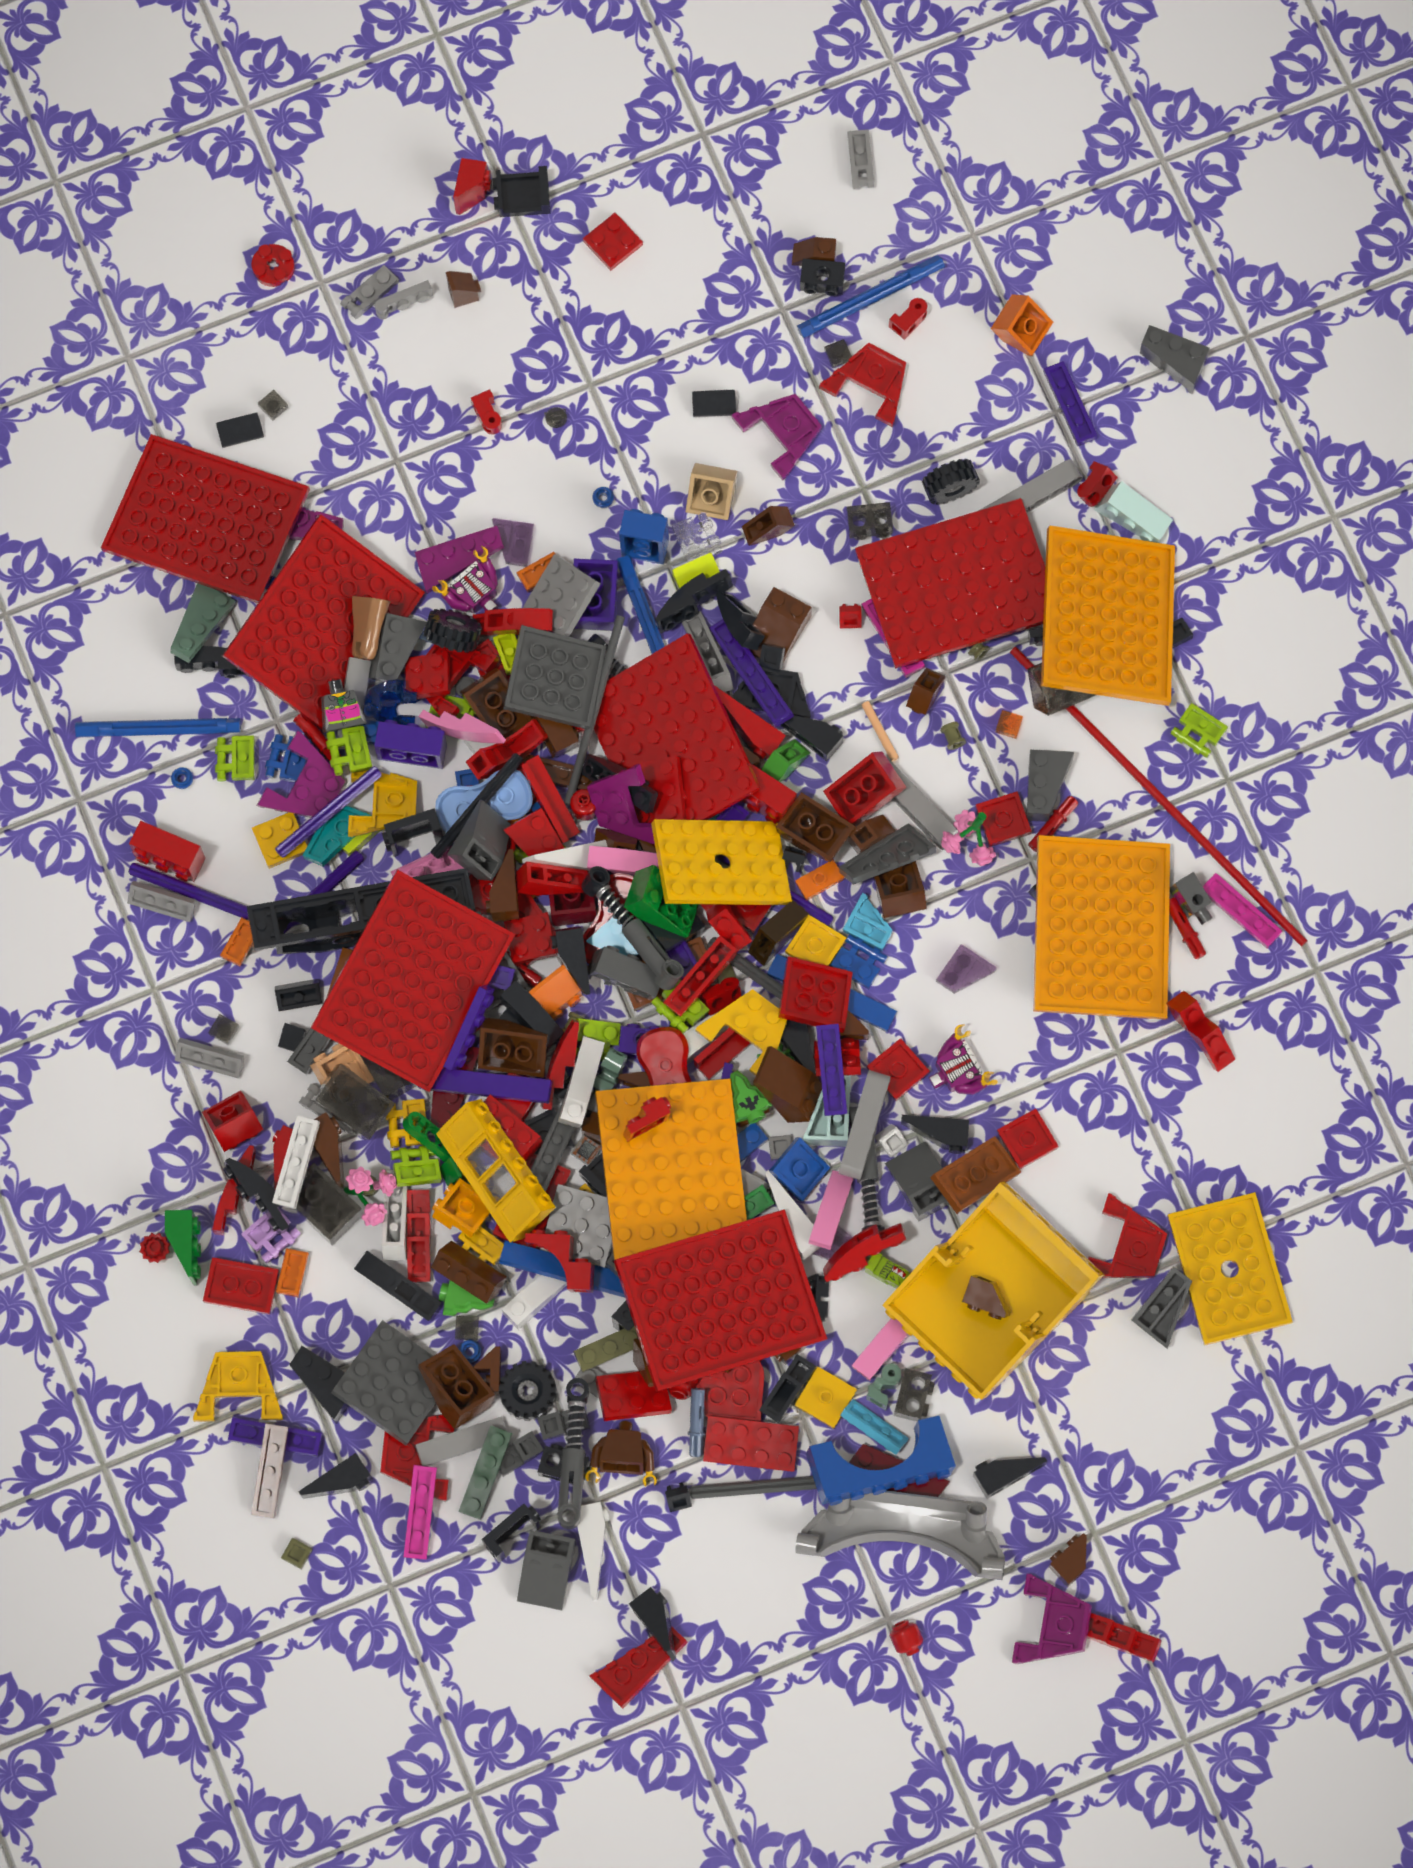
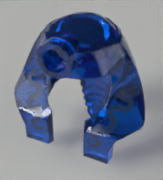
(384, 698)

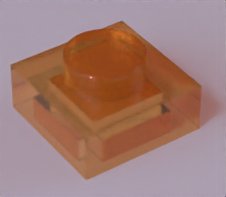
(1009, 724)

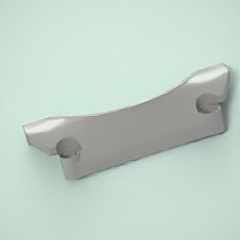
(929, 1521)

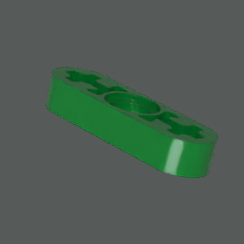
(422, 1137)

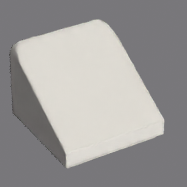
(891, 1140)

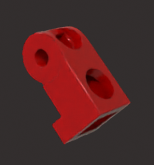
(909, 319)
(487, 416)
(1096, 484)
(721, 995)

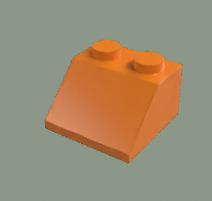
(1022, 324)
(557, 992)

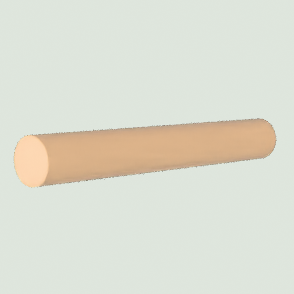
(880, 731)

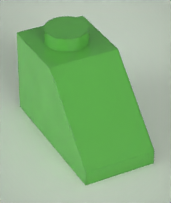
(785, 760)

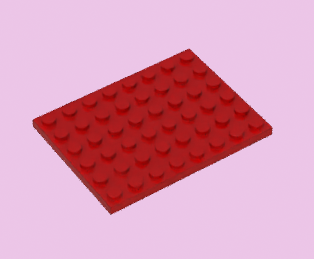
(205, 518)
(955, 582)
(305, 619)
(670, 710)
(412, 980)
(720, 1300)

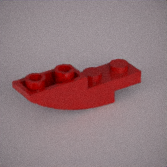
(510, 620)
(853, 1253)

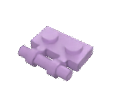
(260, 1234)

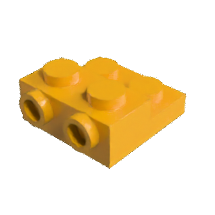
(460, 1208)

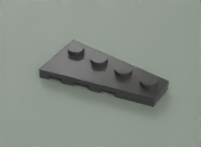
(888, 854)

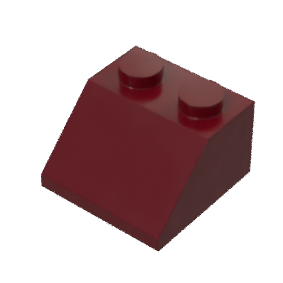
(572, 908)

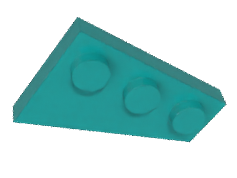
(331, 837)

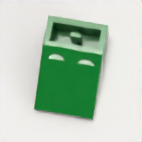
(648, 904)
(182, 1233)

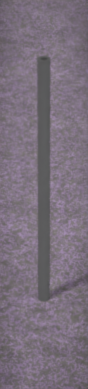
(586, 738)

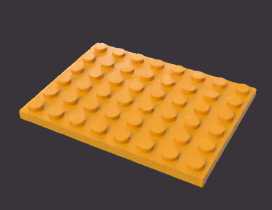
(1108, 615)
(1101, 927)
(676, 1175)

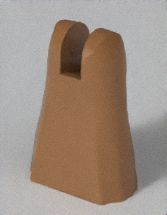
(367, 620)

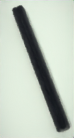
(485, 795)

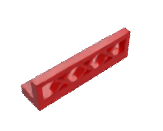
(549, 798)
(723, 1049)

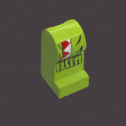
(886, 1271)

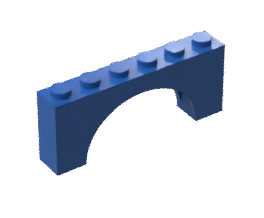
(841, 1480)

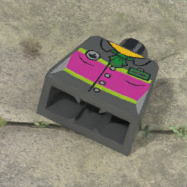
(340, 709)
(1188, 889)

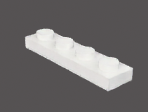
(296, 1162)

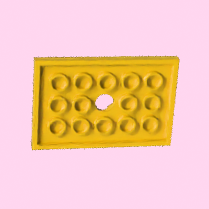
(692, 876)
(1234, 1233)

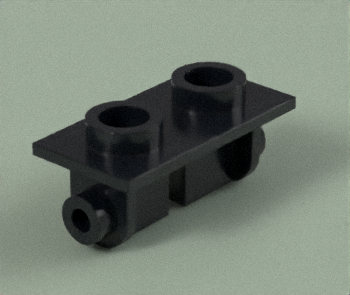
(820, 1289)

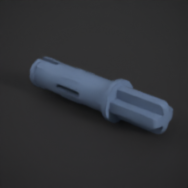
(696, 1422)

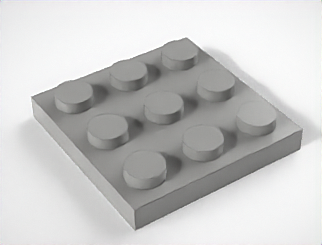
(564, 591)
(586, 1220)

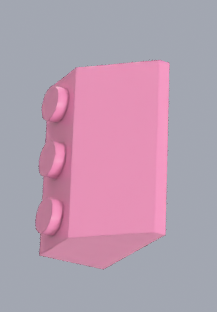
(429, 865)

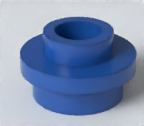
(600, 492)
(181, 772)
(471, 1344)

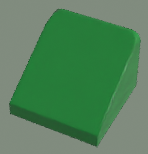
(450, 1171)

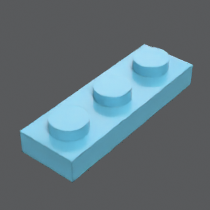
(874, 1427)

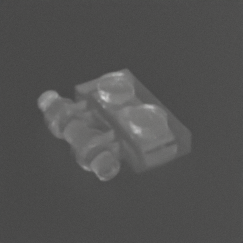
(689, 538)

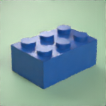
(644, 536)

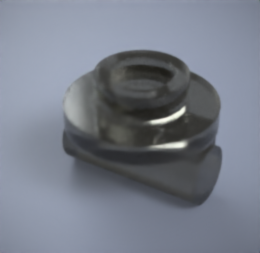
(556, 417)

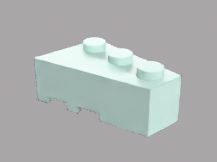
(1133, 512)
(829, 1129)

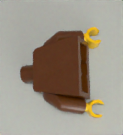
(622, 1453)

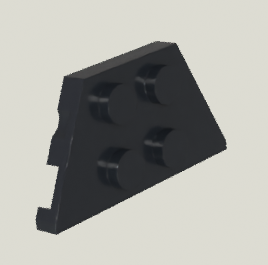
(787, 685)

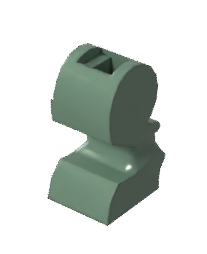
(612, 1067)
(889, 1379)

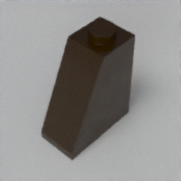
(777, 932)

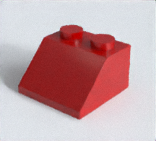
(471, 184)
(232, 1121)

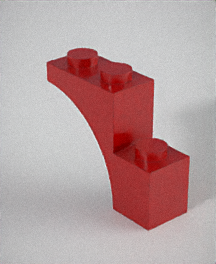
(492, 758)
(727, 925)
(1205, 1033)
(578, 1273)

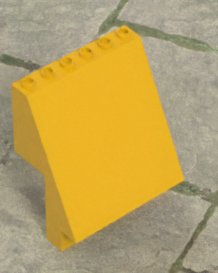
(1034, 1270)

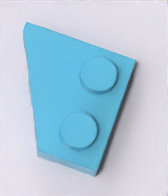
(868, 924)
(611, 935)

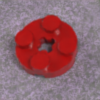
(279, 274)

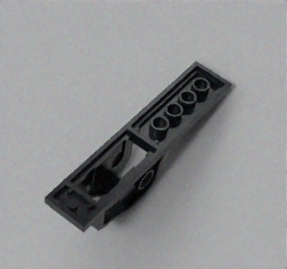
(321, 912)

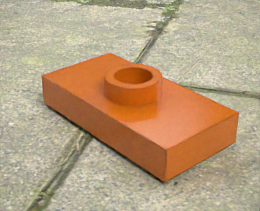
(531, 574)
(819, 880)
(238, 943)
(292, 1272)

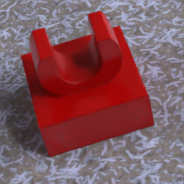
(850, 616)

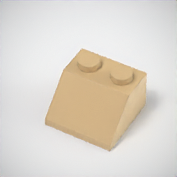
(711, 491)

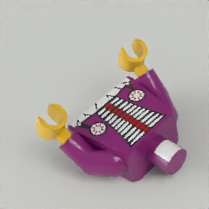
(473, 587)
(959, 1066)

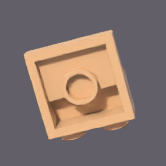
(341, 1055)

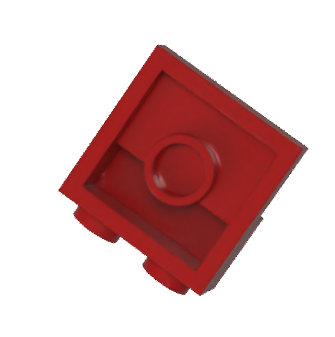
(850, 1057)
(651, 1115)

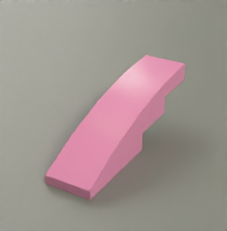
(466, 728)
(620, 860)
(831, 1210)
(880, 1349)

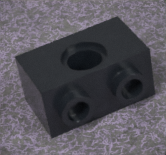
(813, 269)

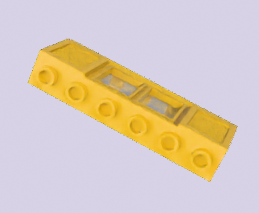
(495, 1170)

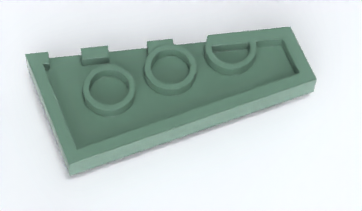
(200, 620)

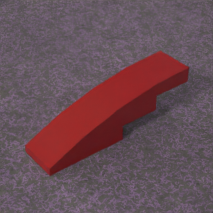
(563, 1056)
(229, 1200)
(418, 1235)
(1123, 1638)

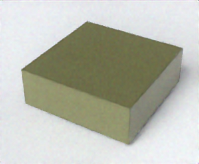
(296, 1553)

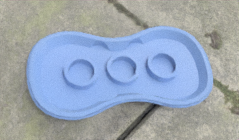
(510, 801)

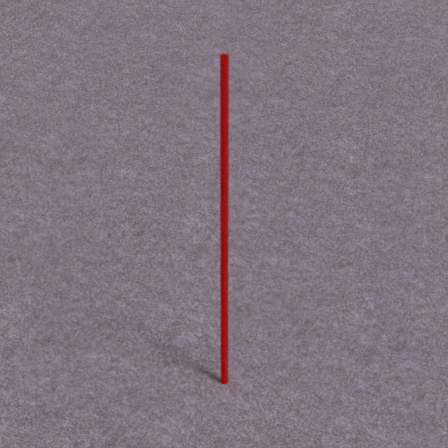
(1175, 813)

